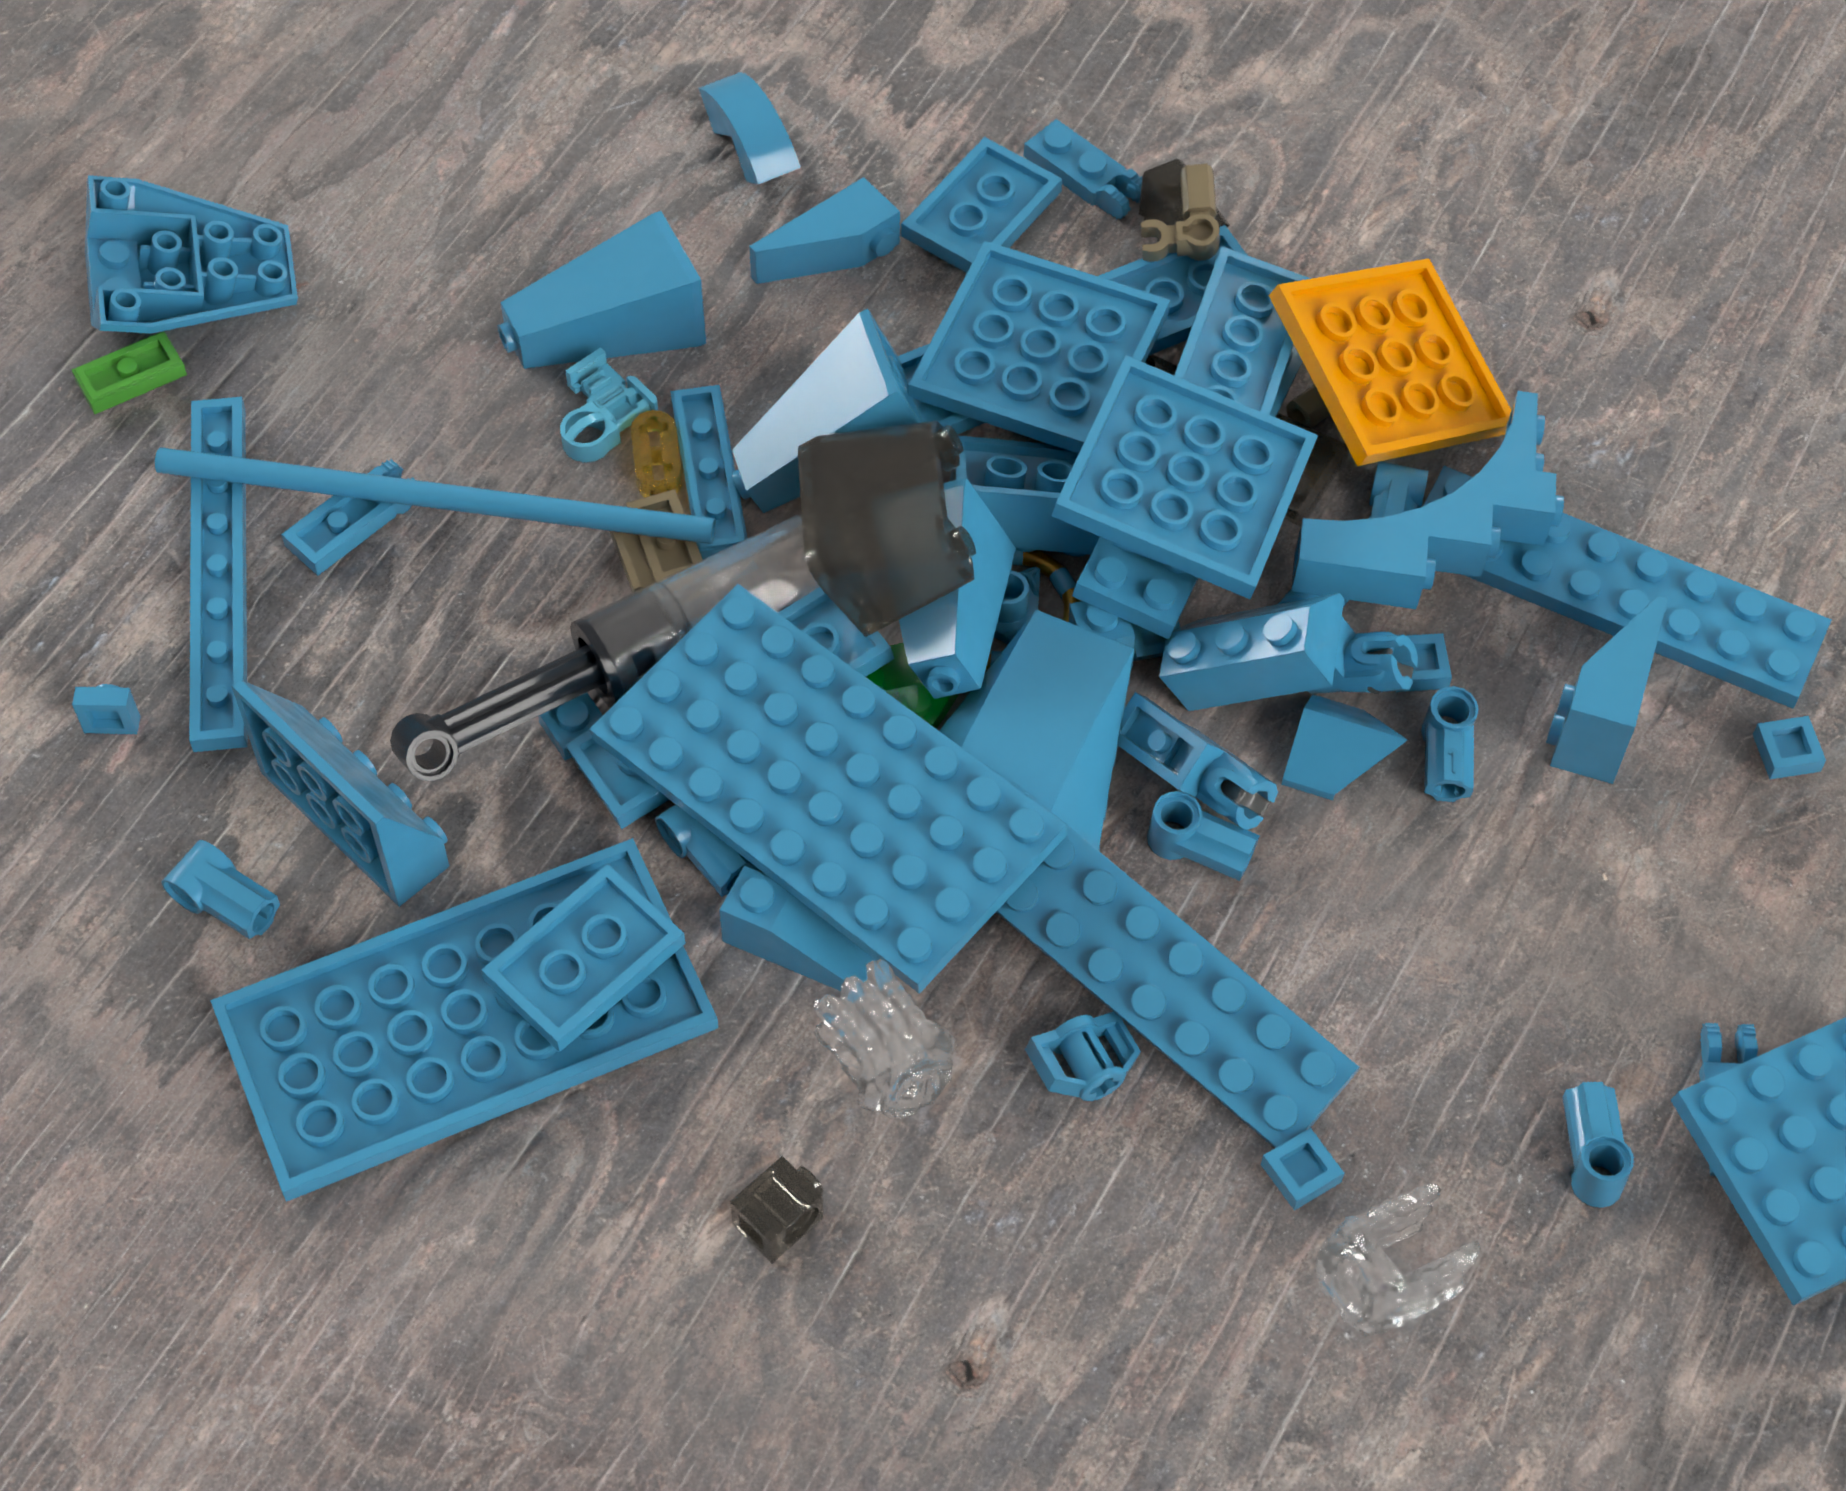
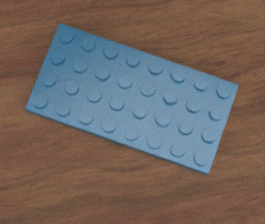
(829, 786)
(413, 1044)

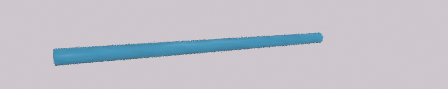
(436, 495)

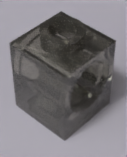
(778, 1208)

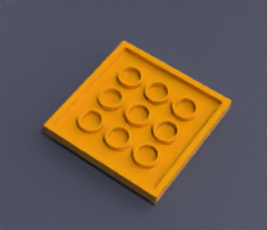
(1392, 360)

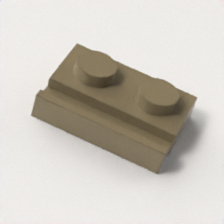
(649, 557)

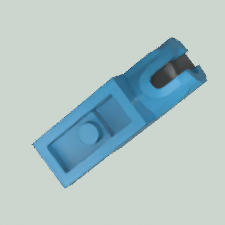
(1372, 662)
(1194, 763)

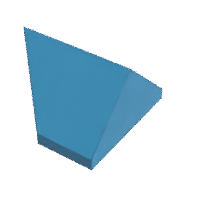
(1336, 747)

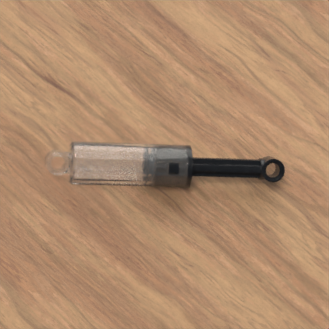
(614, 646)

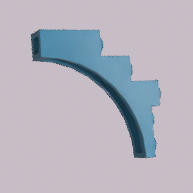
(1398, 554)

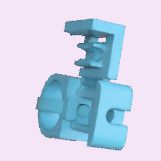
(608, 406)

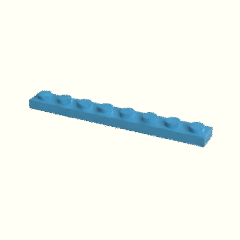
(217, 581)

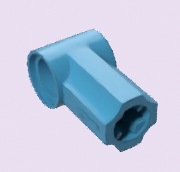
(1396, 489)
(1449, 745)
(1204, 836)
(708, 853)
(211, 883)
(1596, 1141)

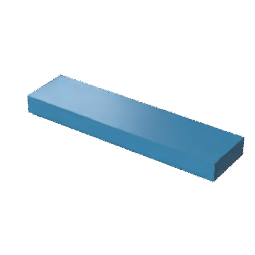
(708, 464)

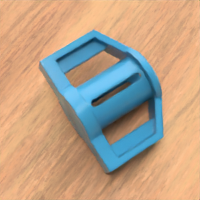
(1085, 1055)

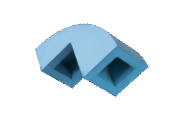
(745, 113)

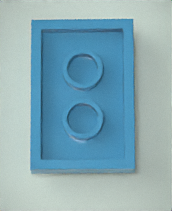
(985, 198)
(583, 957)

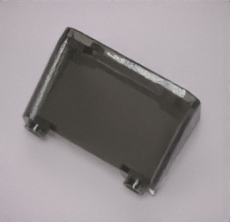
(881, 521)

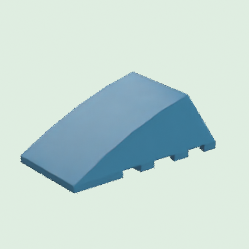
(1051, 718)

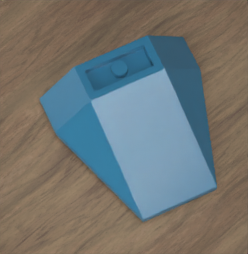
(178, 259)

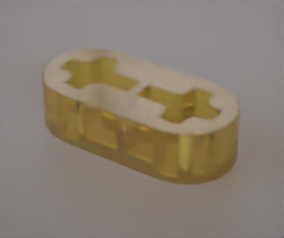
(647, 456)

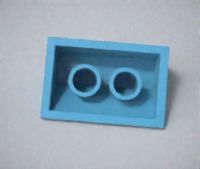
(1020, 490)
(1254, 653)

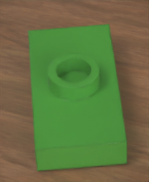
(129, 372)

